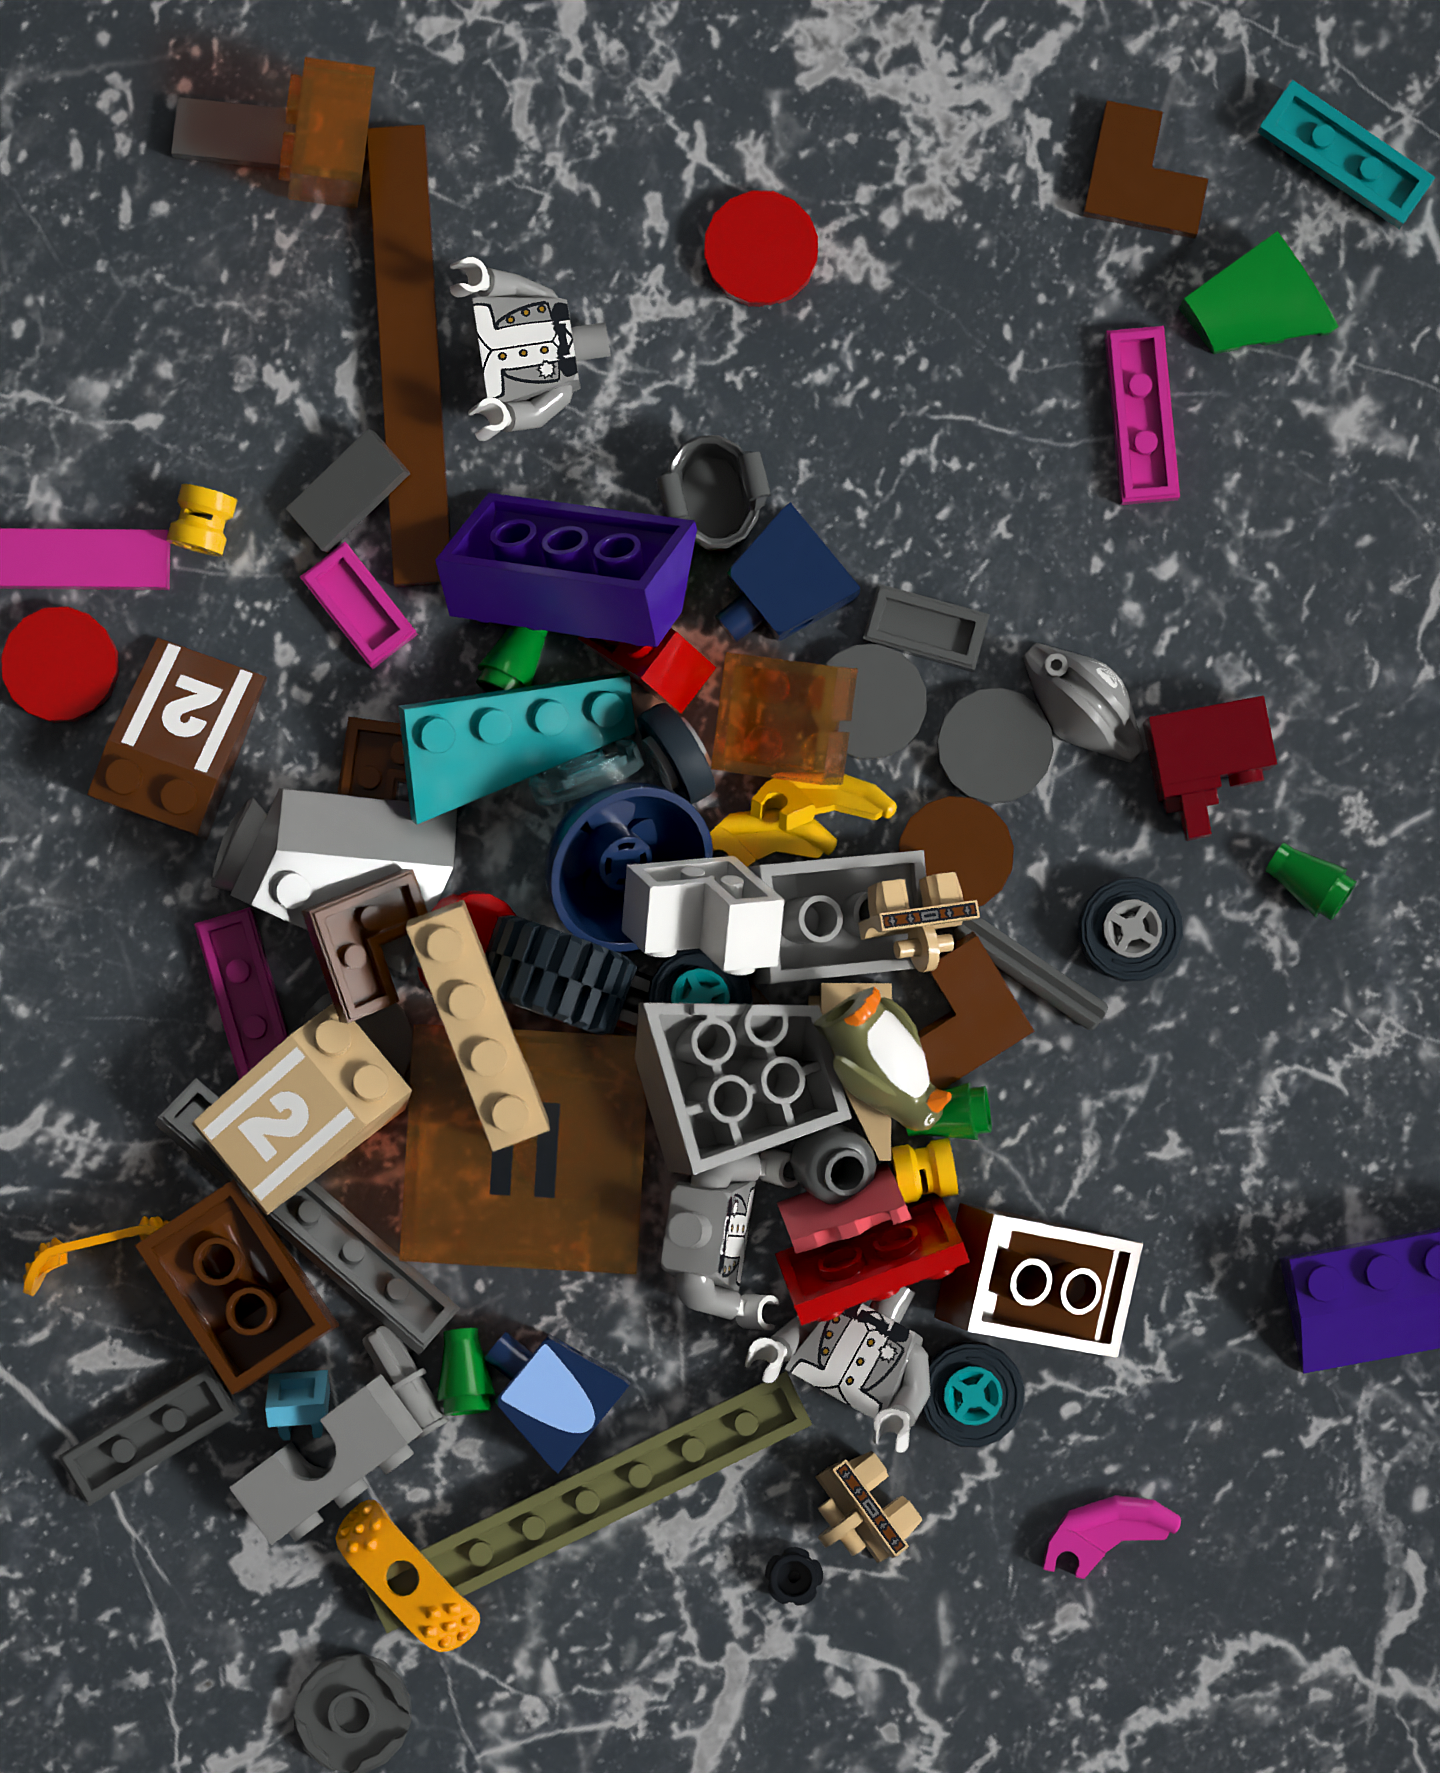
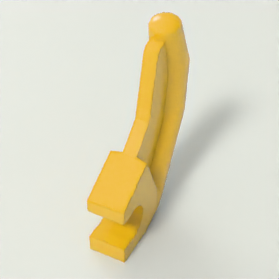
(803, 801)
(756, 838)

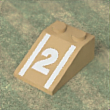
(303, 1108)

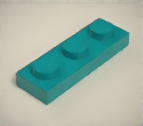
(1345, 154)

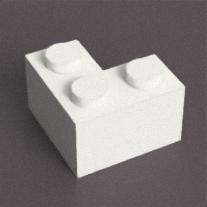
(704, 906)

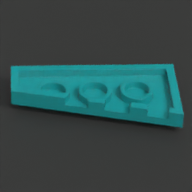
(498, 738)

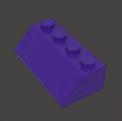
(569, 569)
(1365, 1300)

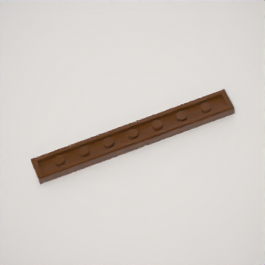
(409, 349)

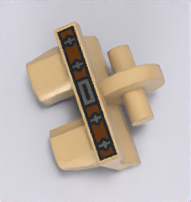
(941, 909)
(857, 1516)

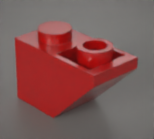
(668, 672)

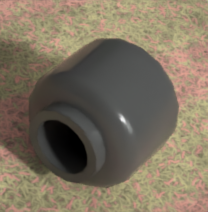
(833, 1163)

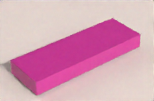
(1142, 415)
(84, 559)
(242, 987)

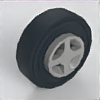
(676, 753)
(1155, 922)

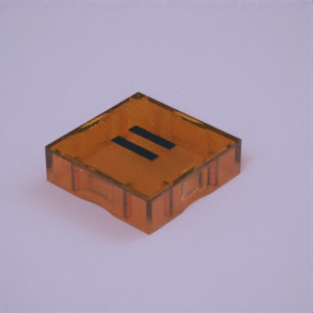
(543, 1202)

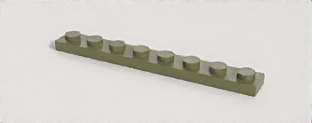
(605, 1491)

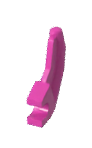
(1104, 1524)

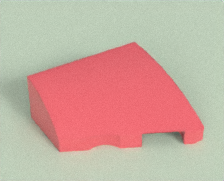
(815, 1223)

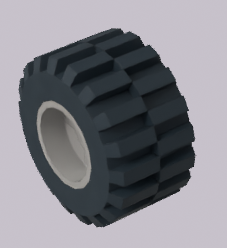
(558, 974)

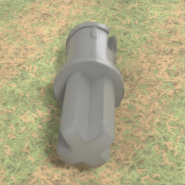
(404, 1378)

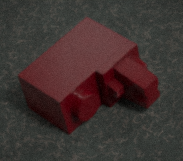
(1201, 747)

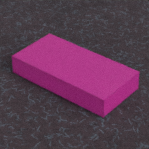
(358, 605)

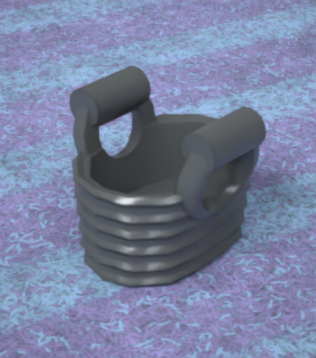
(717, 488)

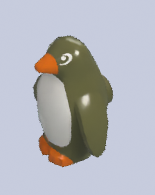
(882, 1059)

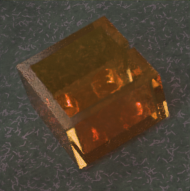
(331, 122)
(783, 718)

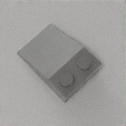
(823, 913)

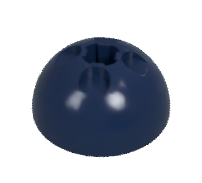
(604, 835)

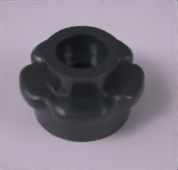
(797, 1592)

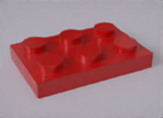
(874, 1262)

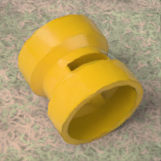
(200, 533)
(937, 1165)

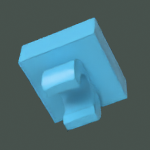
(297, 1400)

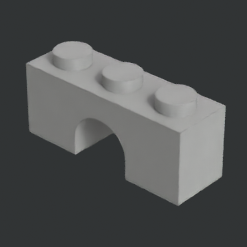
(367, 1433)

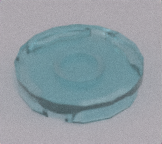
(586, 774)

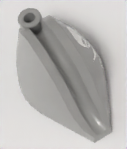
(1084, 702)

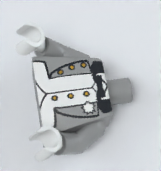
(525, 348)
(710, 1233)
(859, 1360)

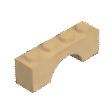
(477, 1025)

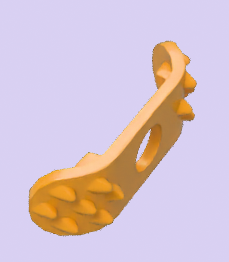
(54, 1253)
(435, 1608)

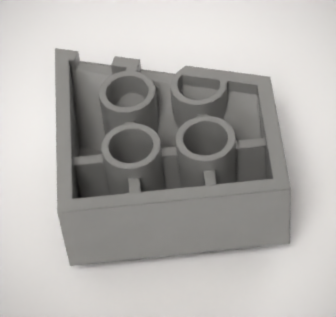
(334, 843)
(734, 1079)

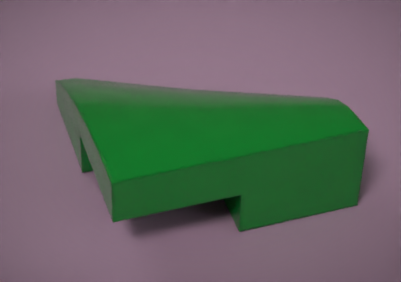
(1258, 301)

